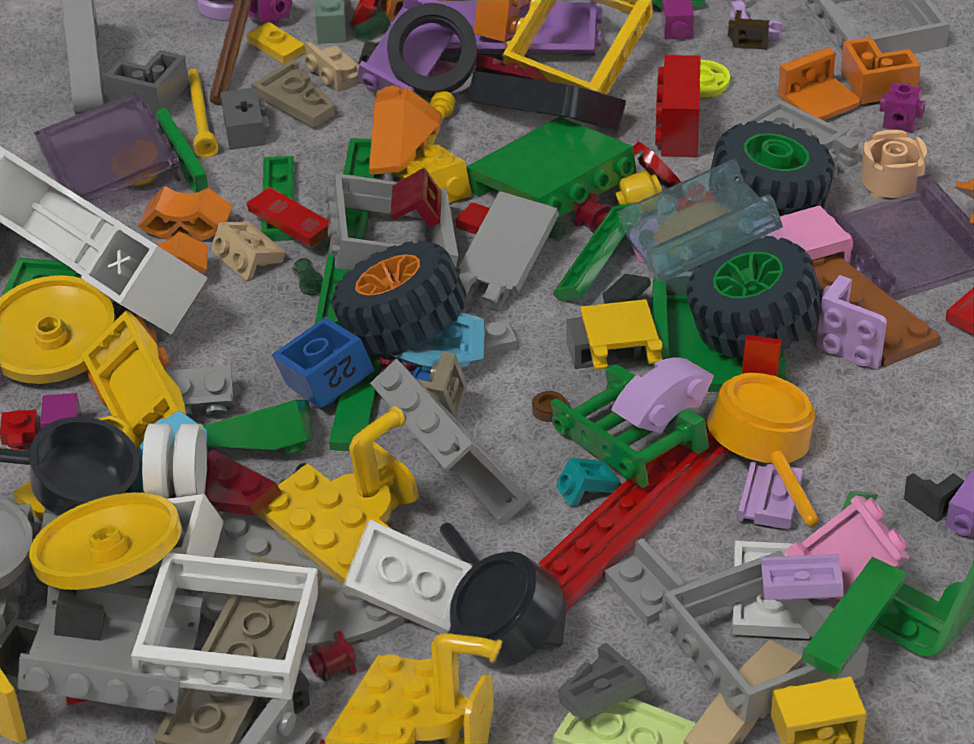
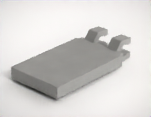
(831, 136)
(506, 247)

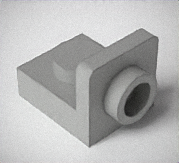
(498, 337)

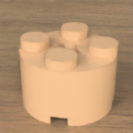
(892, 164)

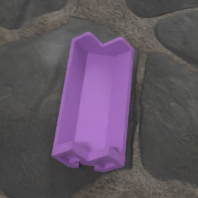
(566, 30)

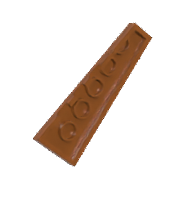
(904, 331)

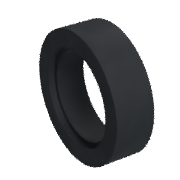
(427, 14)

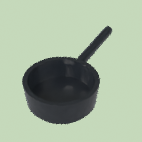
(77, 462)
(503, 600)

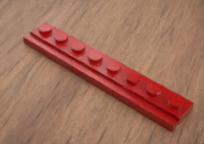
(627, 517)

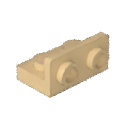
(332, 66)
(244, 248)

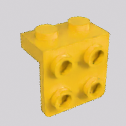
(445, 169)

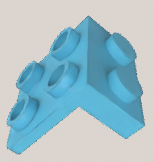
(462, 338)

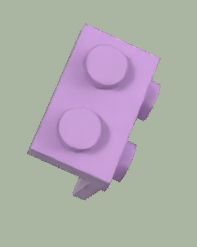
(849, 328)

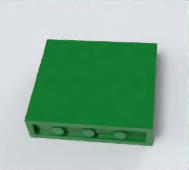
(554, 165)
(682, 340)

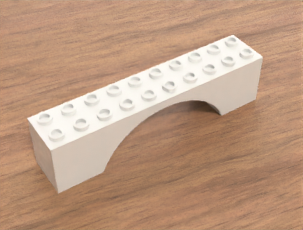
(96, 245)

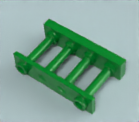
(684, 429)

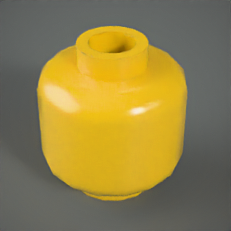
(637, 187)

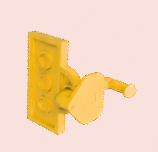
(330, 516)
(420, 698)

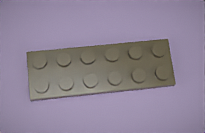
(244, 628)

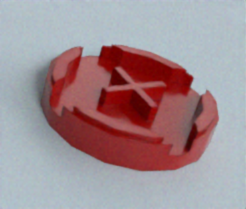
(654, 164)

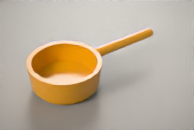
(766, 423)

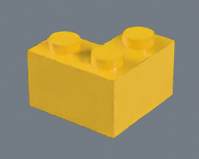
(819, 713)

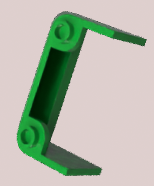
(920, 620)

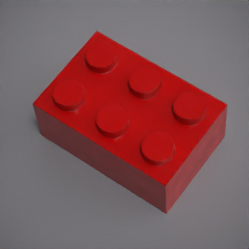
(678, 106)

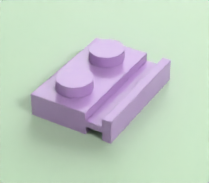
(767, 498)
(801, 577)

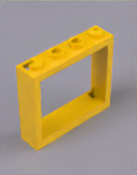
(639, 13)

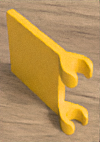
(620, 327)

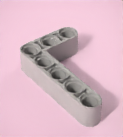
(82, 53)

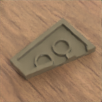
(295, 94)

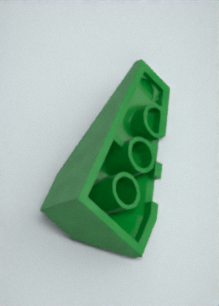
(270, 428)

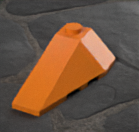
(400, 127)

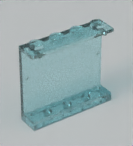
(698, 221)

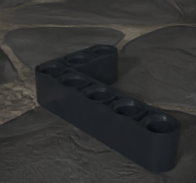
(547, 99)

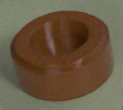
(542, 405)

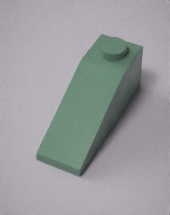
(330, 21)

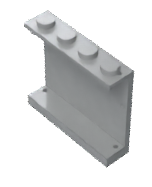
(449, 441)
(104, 668)

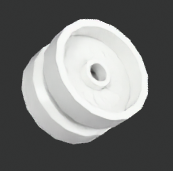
(174, 462)

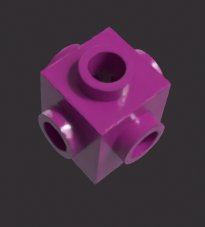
(270, 10)
(902, 107)

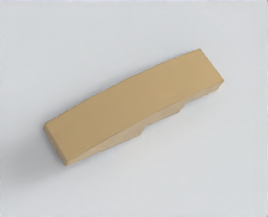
(724, 725)

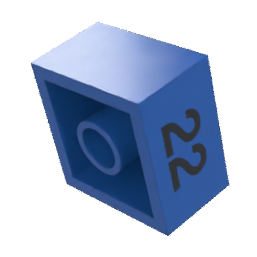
(323, 362)

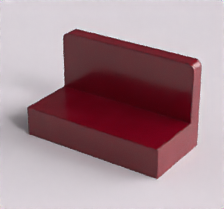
(419, 193)

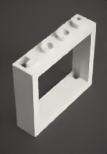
(218, 670)

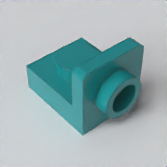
(585, 475)

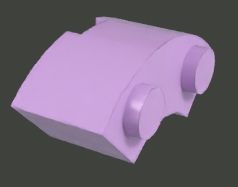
(663, 393)

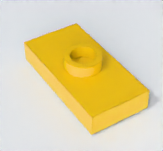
(276, 43)

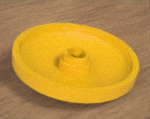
(49, 327)
(105, 541)

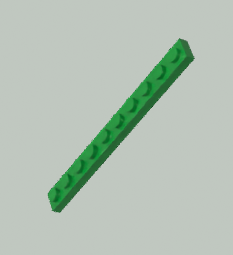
(356, 164)

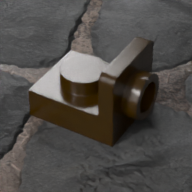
(748, 32)

